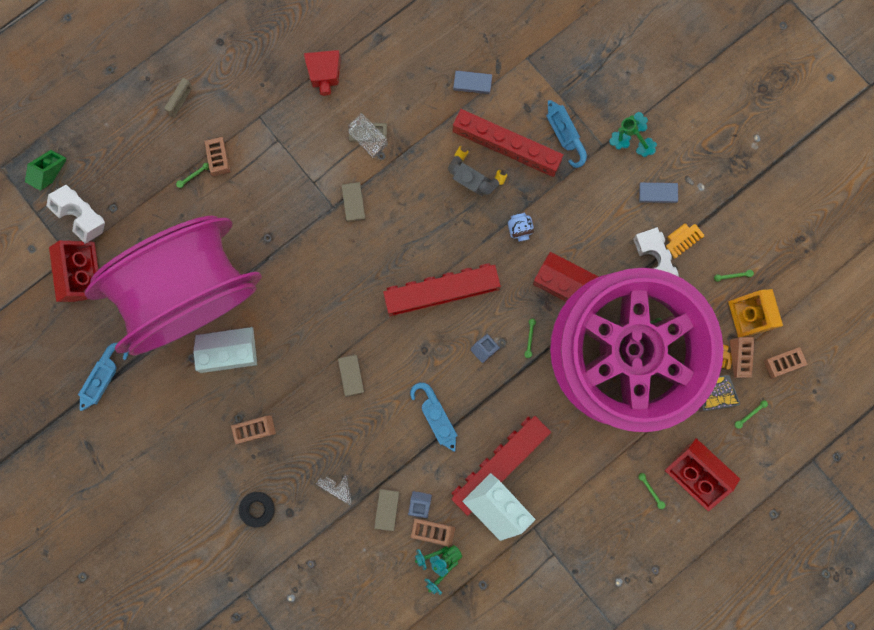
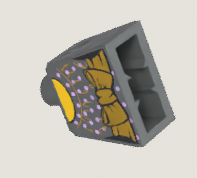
(722, 396)

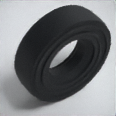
(245, 504)

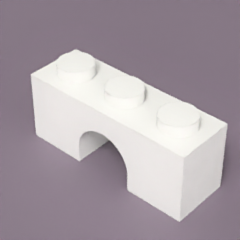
(67, 202)
(652, 243)

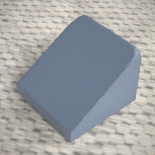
(484, 348)
(420, 504)

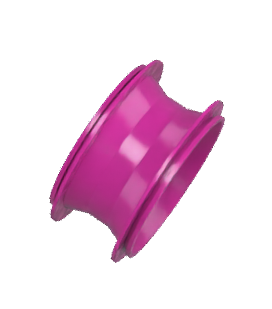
(172, 283)
(690, 317)

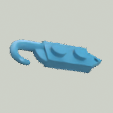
(566, 131)
(99, 379)
(436, 416)

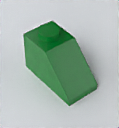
(44, 169)

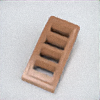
(219, 170)
(746, 346)
(771, 368)
(268, 424)
(449, 533)

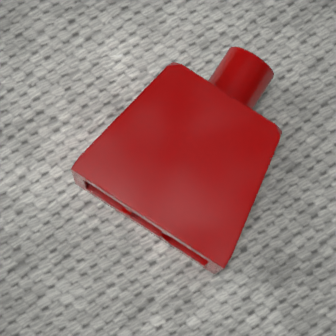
(323, 69)

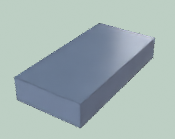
(472, 82)
(658, 192)

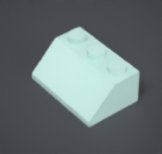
(225, 350)
(498, 509)

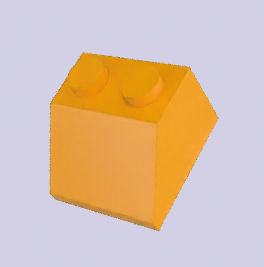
(755, 313)

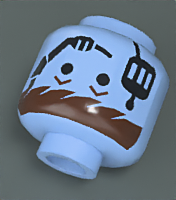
(521, 226)

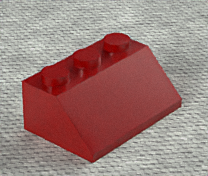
(72, 269)
(561, 277)
(702, 475)

